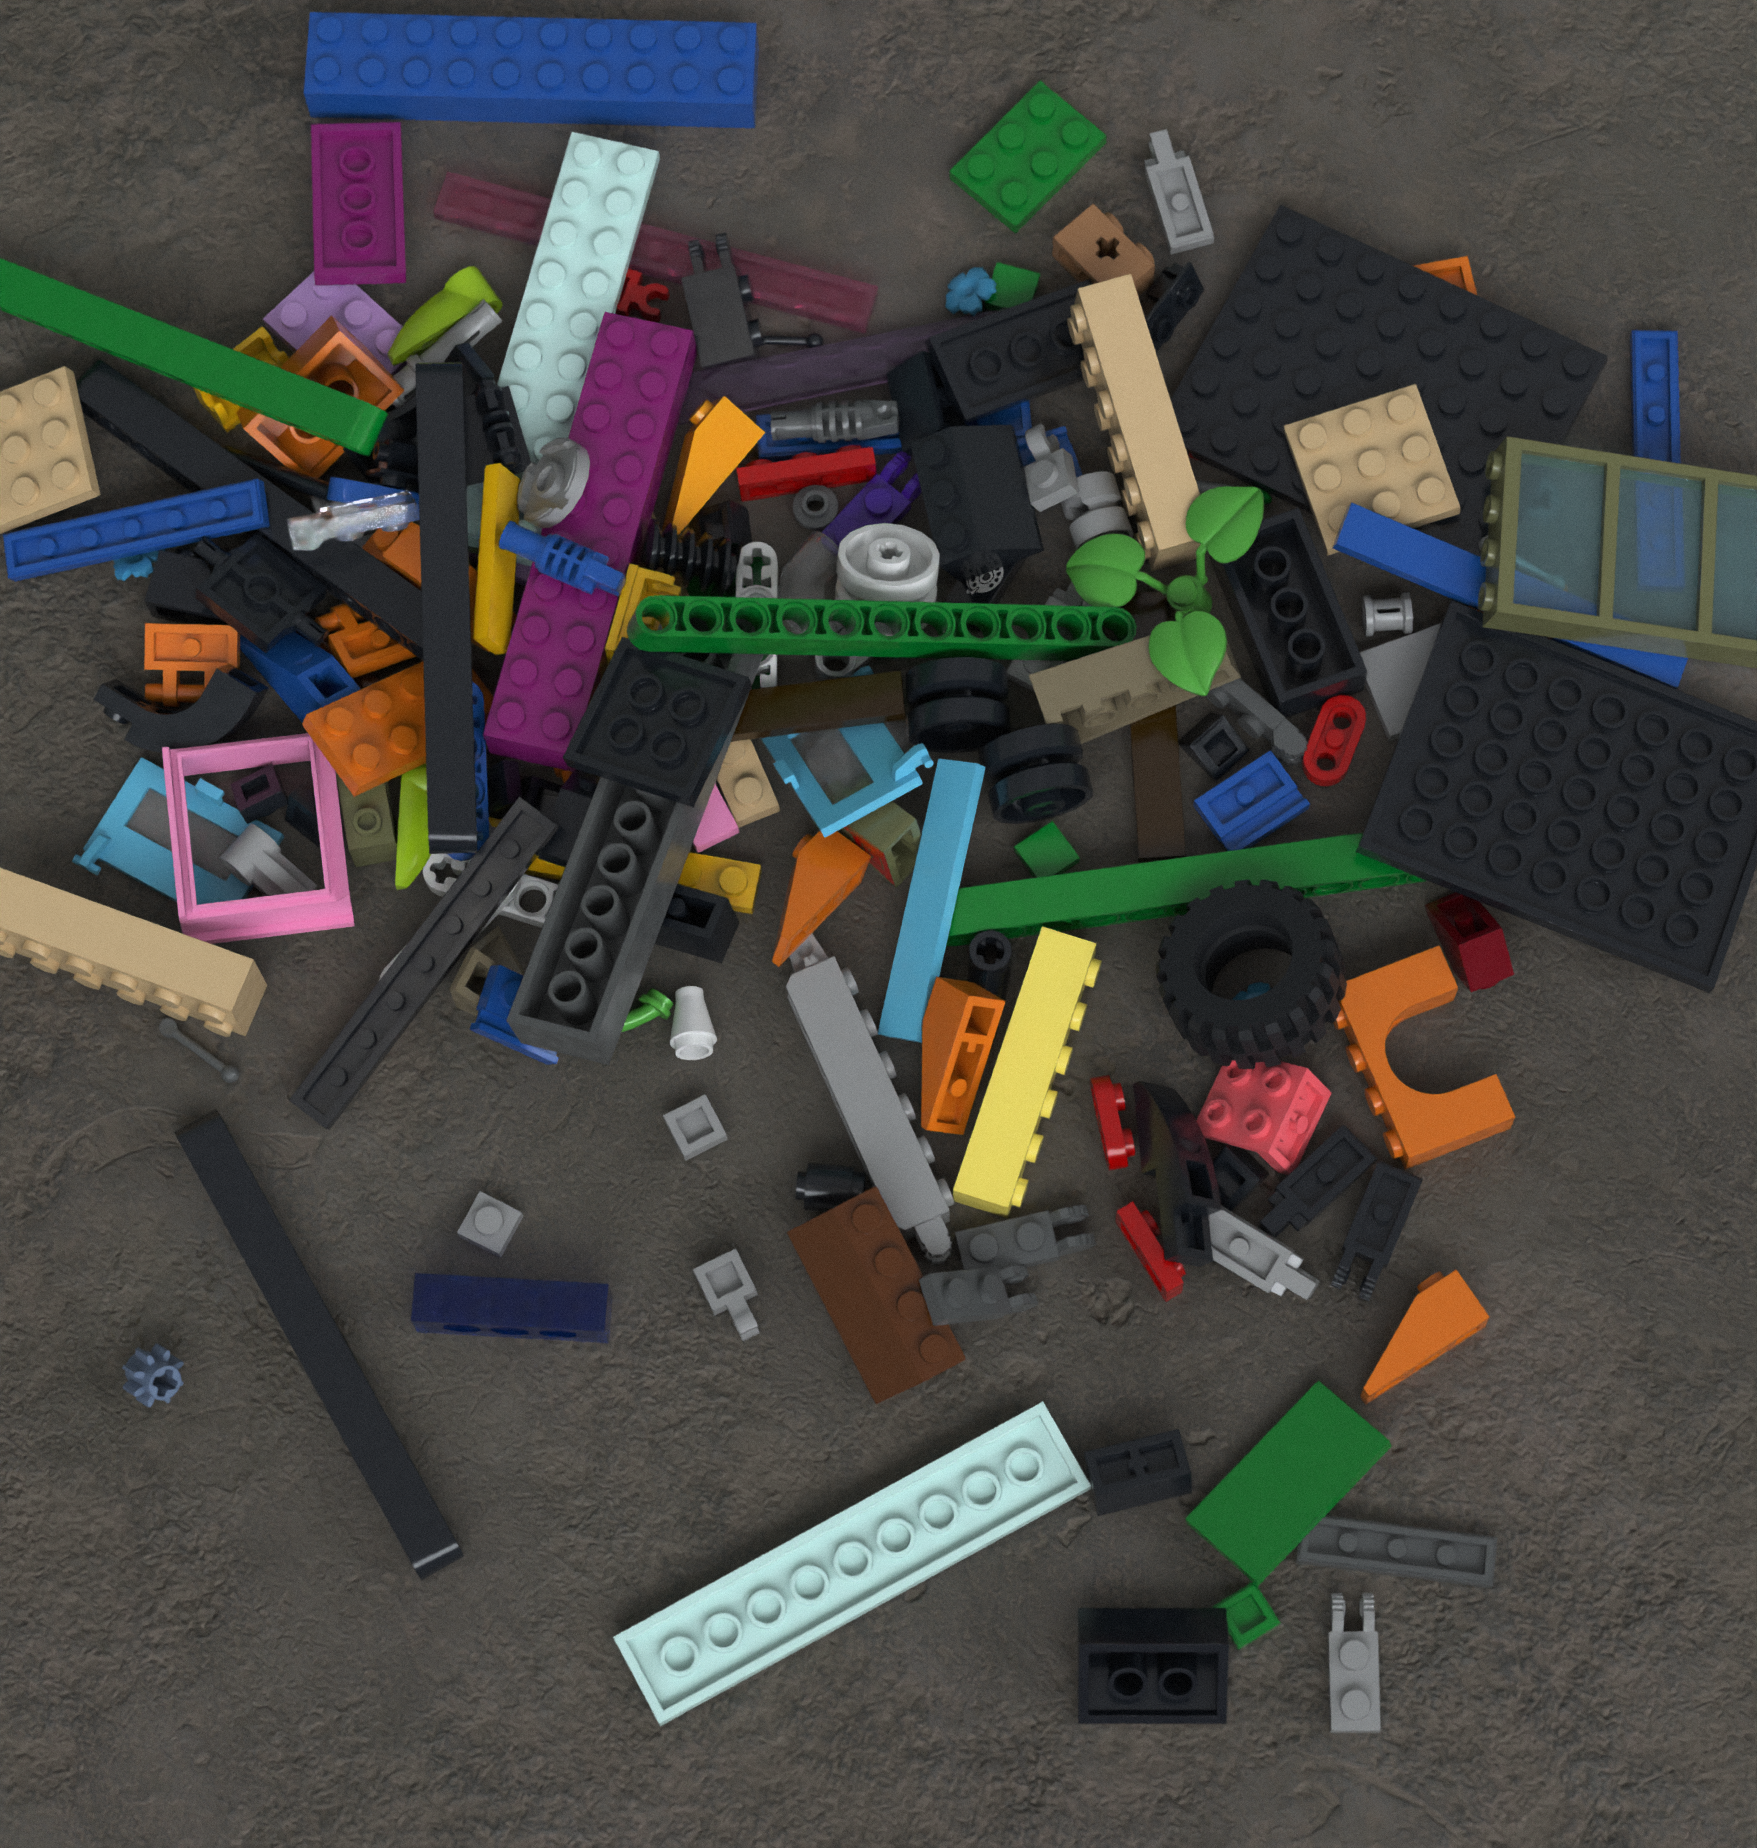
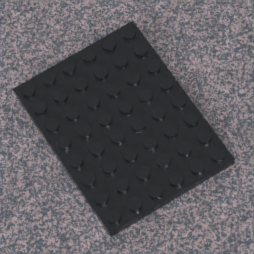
(1341, 323)
(1573, 798)

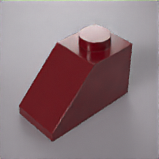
(1470, 940)

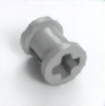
(1387, 614)

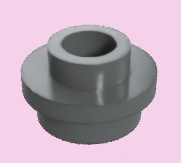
(815, 519)

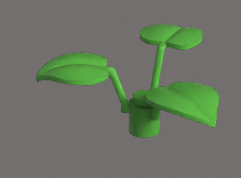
(1194, 645)

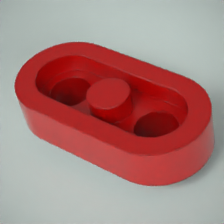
(1334, 743)
(1107, 1102)

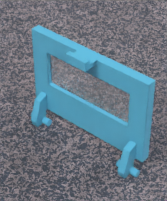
(846, 770)
(138, 839)

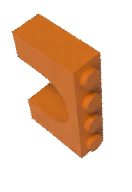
(1416, 1122)

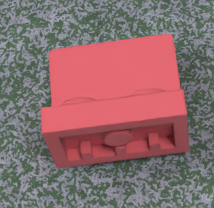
(1265, 1111)

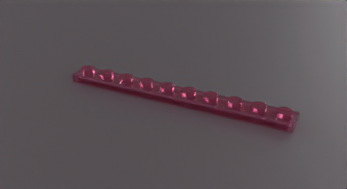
(666, 254)

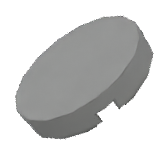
(554, 483)

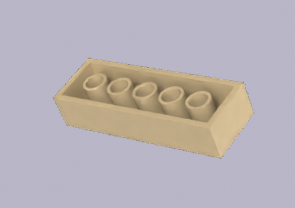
(1138, 417)
(128, 955)

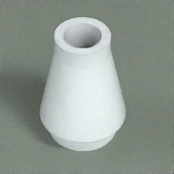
(692, 1028)

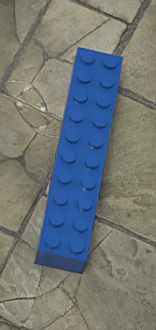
(532, 70)

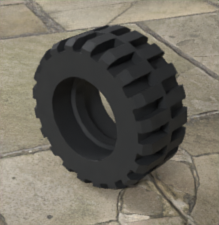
(1230, 925)

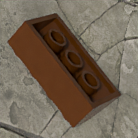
(874, 1295)

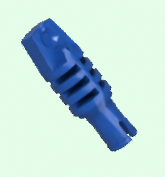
(563, 559)

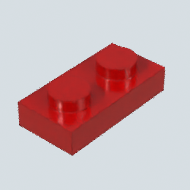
(1141, 1235)

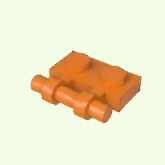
(361, 646)
(187, 649)

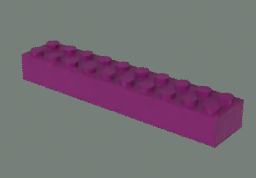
(561, 632)

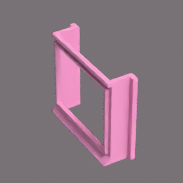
(267, 914)

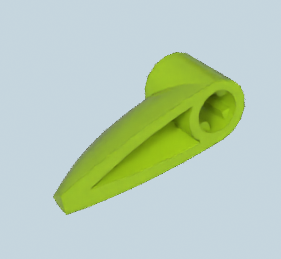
(442, 312)
(412, 827)

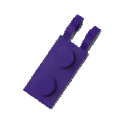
(877, 501)

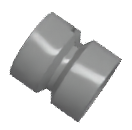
(1096, 509)

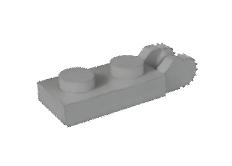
(1353, 1670)

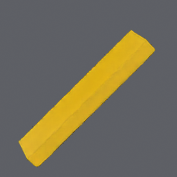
(495, 566)

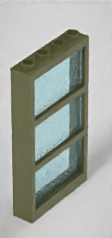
(1621, 552)

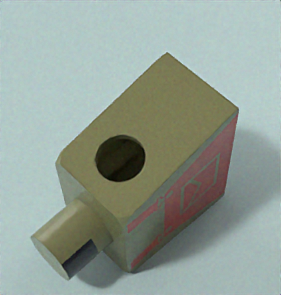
(889, 838)

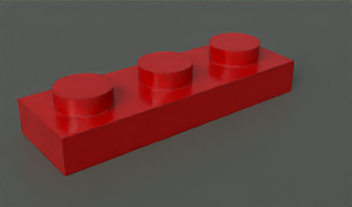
(766, 479)

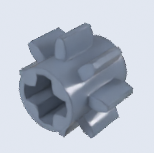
(153, 1375)

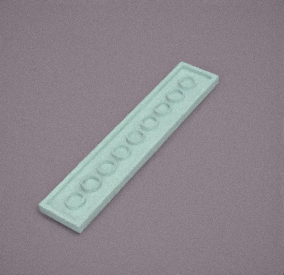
(569, 288)
(851, 1563)

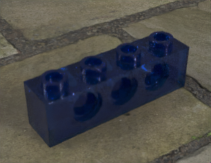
(511, 1308)

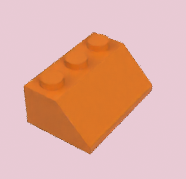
(336, 361)

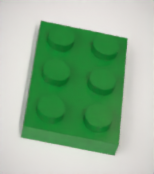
(1027, 157)

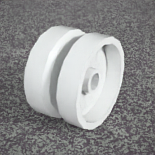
(887, 565)

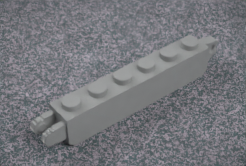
(867, 1100)

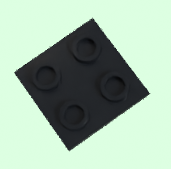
(492, 432)

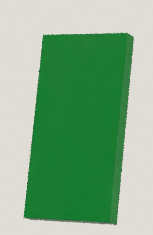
(1288, 1483)

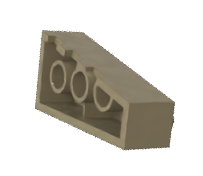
(1113, 689)

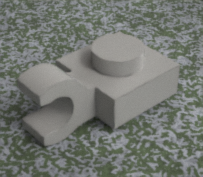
(1053, 472)
(727, 1288)

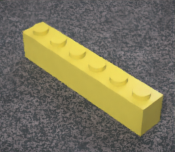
(1025, 1073)

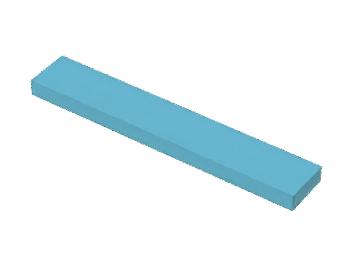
(931, 897)

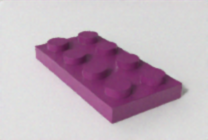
(358, 203)

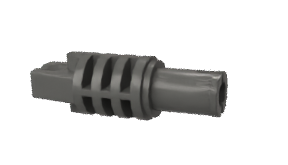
(836, 421)

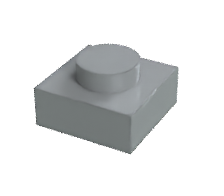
(695, 1127)
(490, 1224)

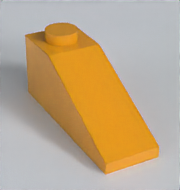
(708, 456)

